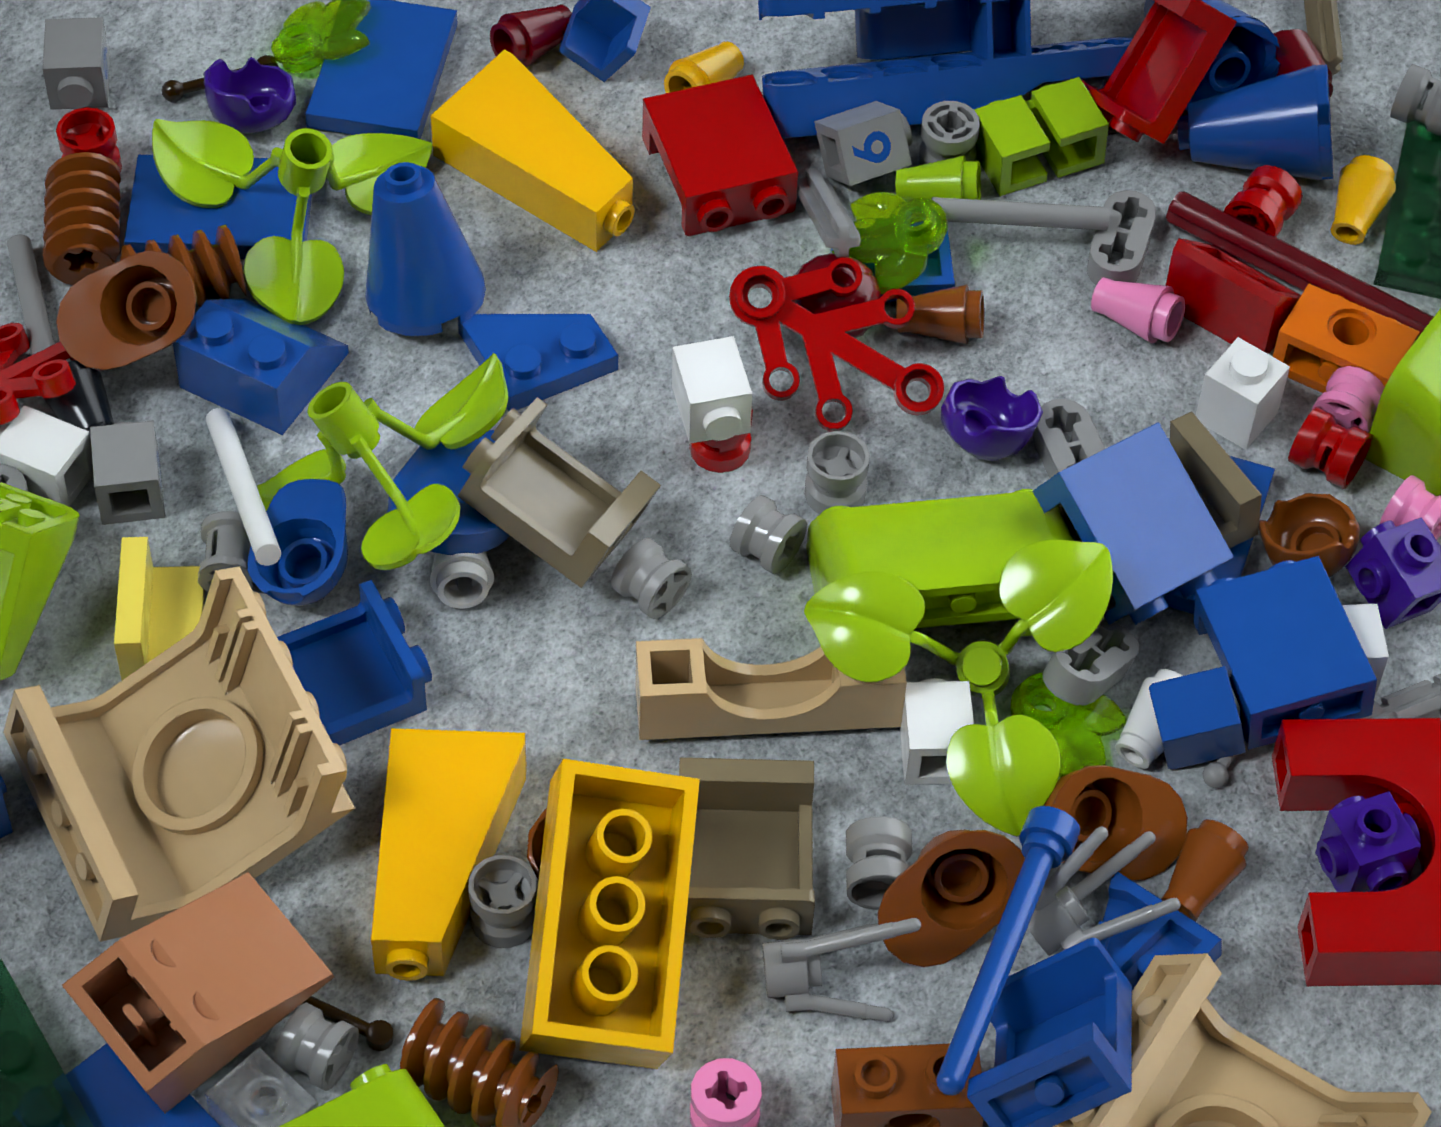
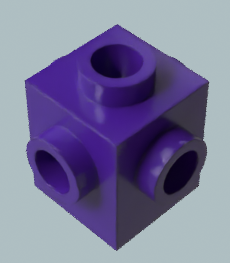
(1399, 570)
(1368, 844)

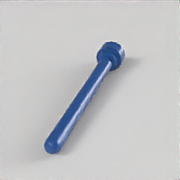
(1046, 841)

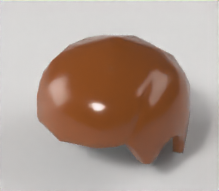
(1311, 528)

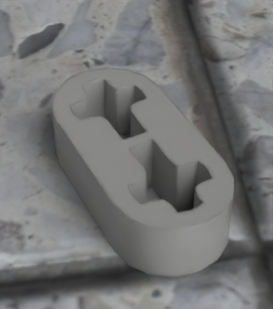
(1131, 242)
(1051, 442)
(1093, 666)

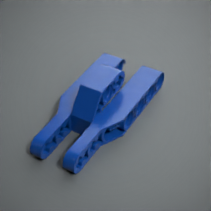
(996, 69)

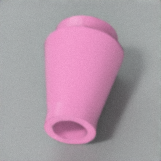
(1142, 308)

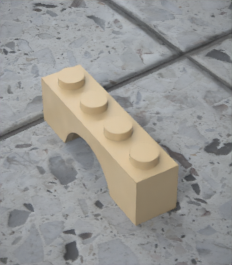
(697, 693)

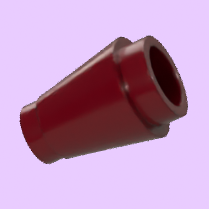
(530, 32)

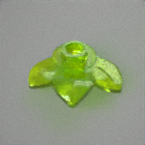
(320, 33)
(891, 241)
(1073, 726)

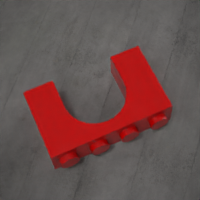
(1379, 934)

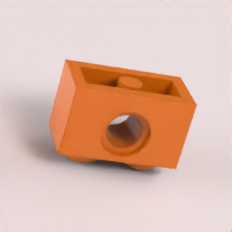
(1336, 333)

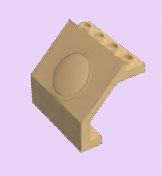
(182, 767)
(1207, 1074)

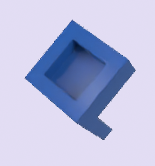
(604, 34)
(1197, 718)

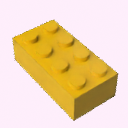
(610, 915)

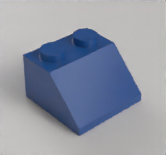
(254, 361)

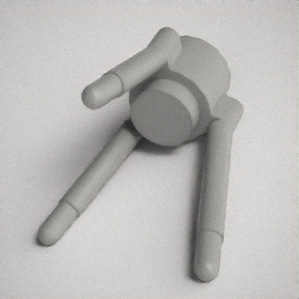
(1059, 909)
(796, 966)

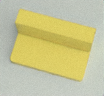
(152, 605)

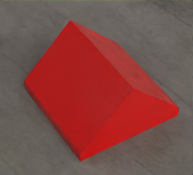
(1229, 295)

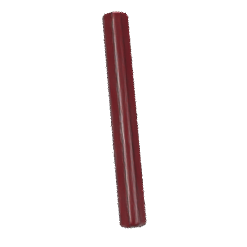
(1284, 259)

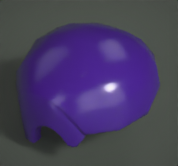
(249, 97)
(989, 418)

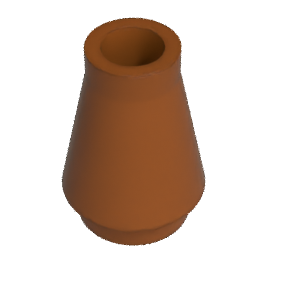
(946, 314)
(1206, 866)

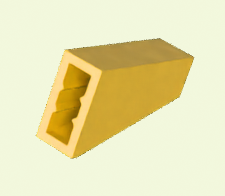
(533, 153)
(440, 819)

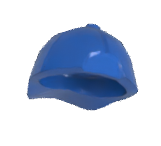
(312, 539)

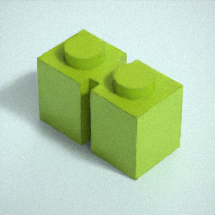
(1056, 121)

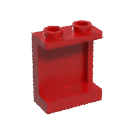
(1162, 68)
(721, 154)

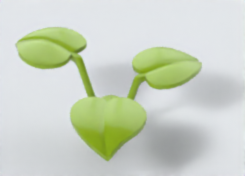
(286, 276)
(352, 429)
(1055, 592)

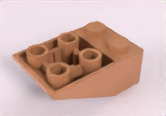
(197, 987)

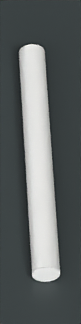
(243, 487)

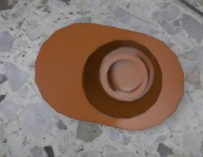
(127, 310)
(1127, 807)
(954, 891)

